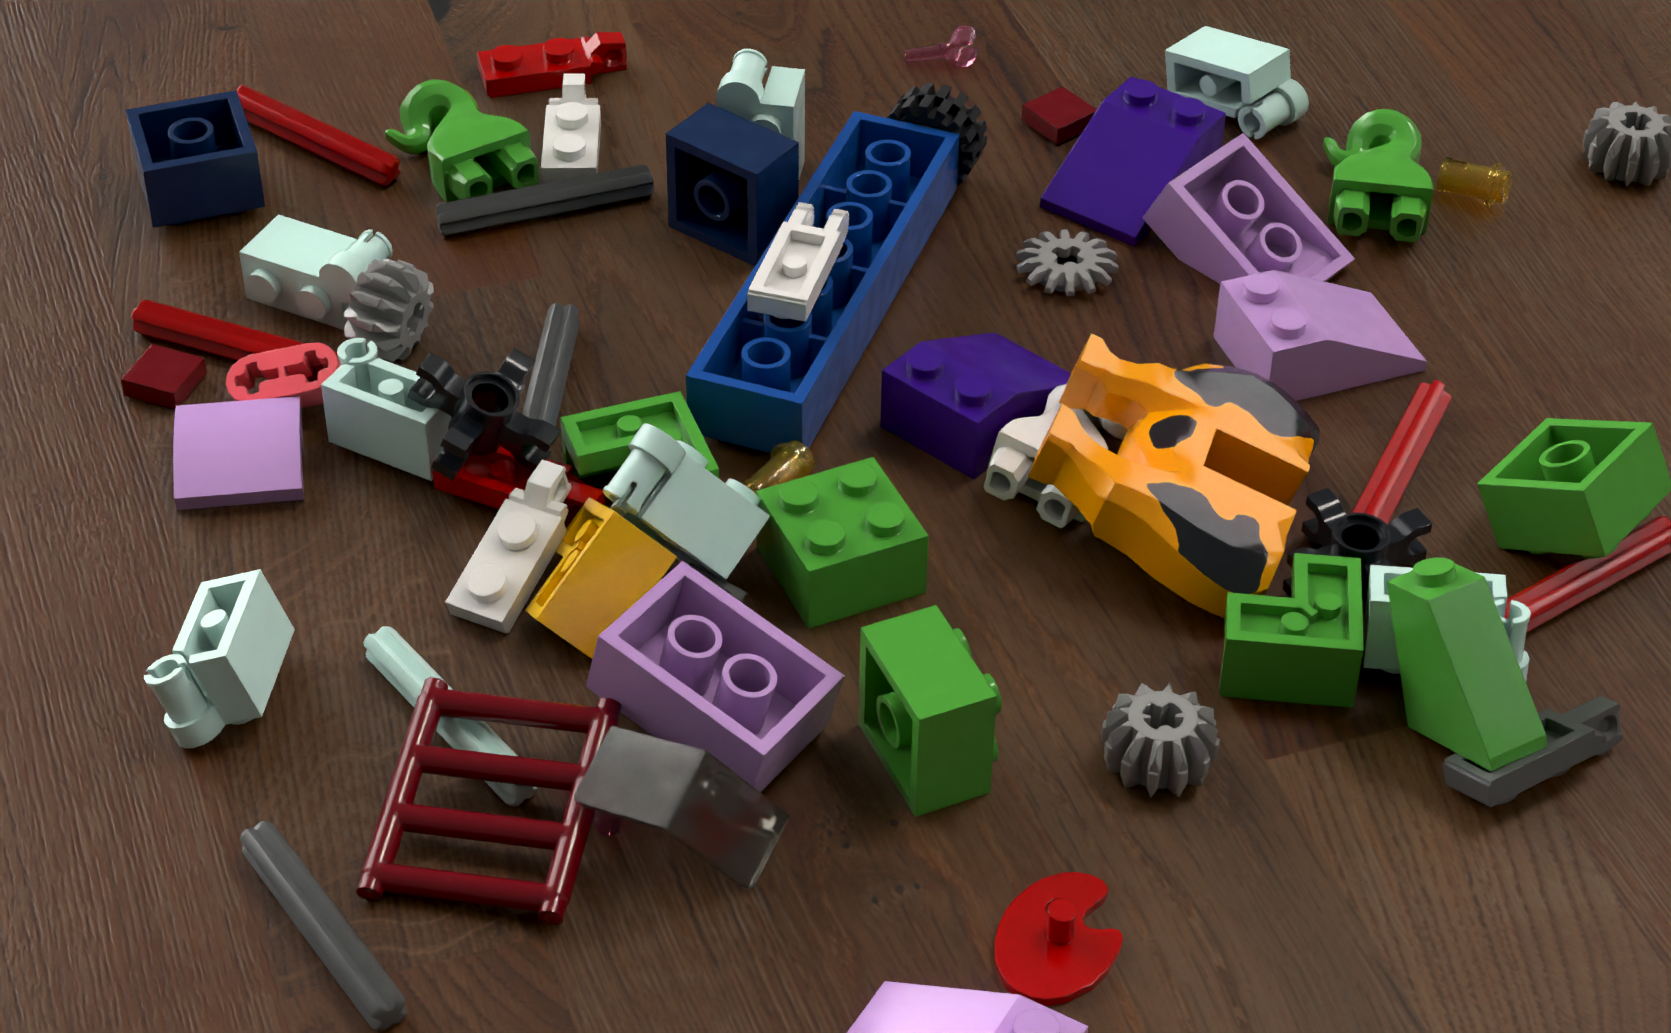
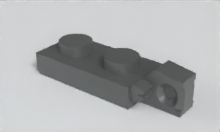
(1570, 740)

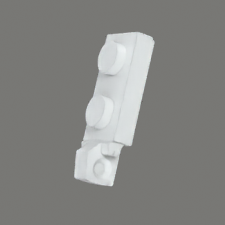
(571, 133)
(513, 551)

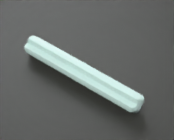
(407, 673)

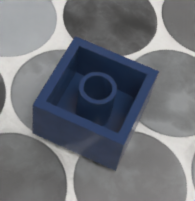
(195, 158)
(730, 181)

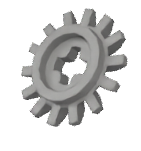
(1092, 265)

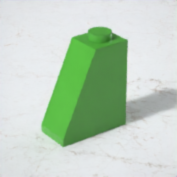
(1460, 666)

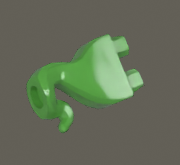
(465, 147)
(1380, 178)

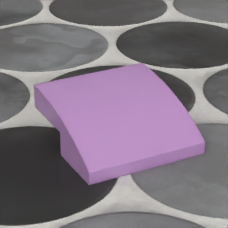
(238, 453)

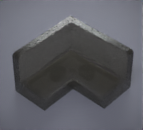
(687, 797)

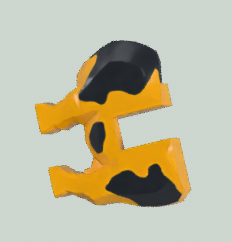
(1198, 473)

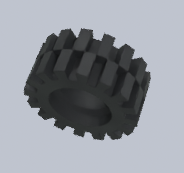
(948, 114)

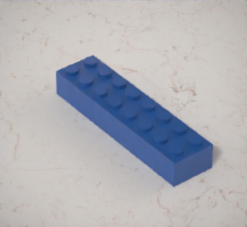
(779, 377)

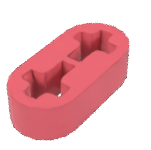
(284, 372)

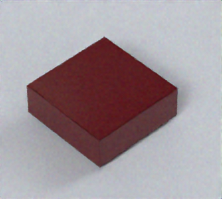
(1058, 115)
(163, 376)

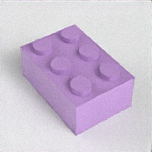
(714, 676)

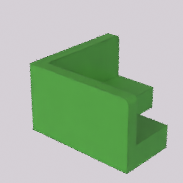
(600, 438)
(1298, 645)

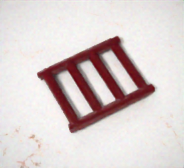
(419, 757)

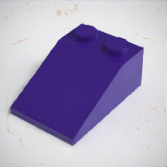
(1129, 156)
(960, 394)

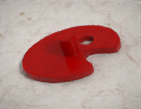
(1054, 953)

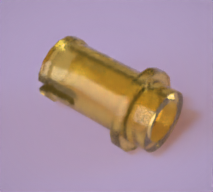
(1475, 180)
(787, 463)

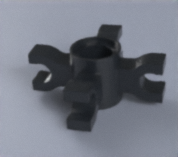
(483, 413)
(1361, 536)

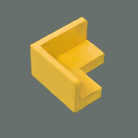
(600, 576)

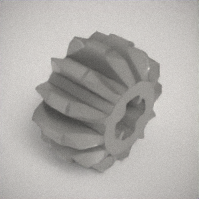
(1629, 143)
(390, 307)
(1160, 739)

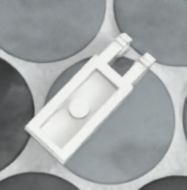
(797, 264)

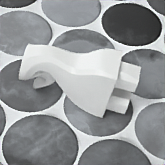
(1016, 451)

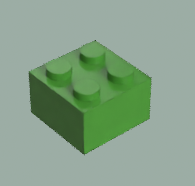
(1576, 487)
(842, 542)
(927, 709)

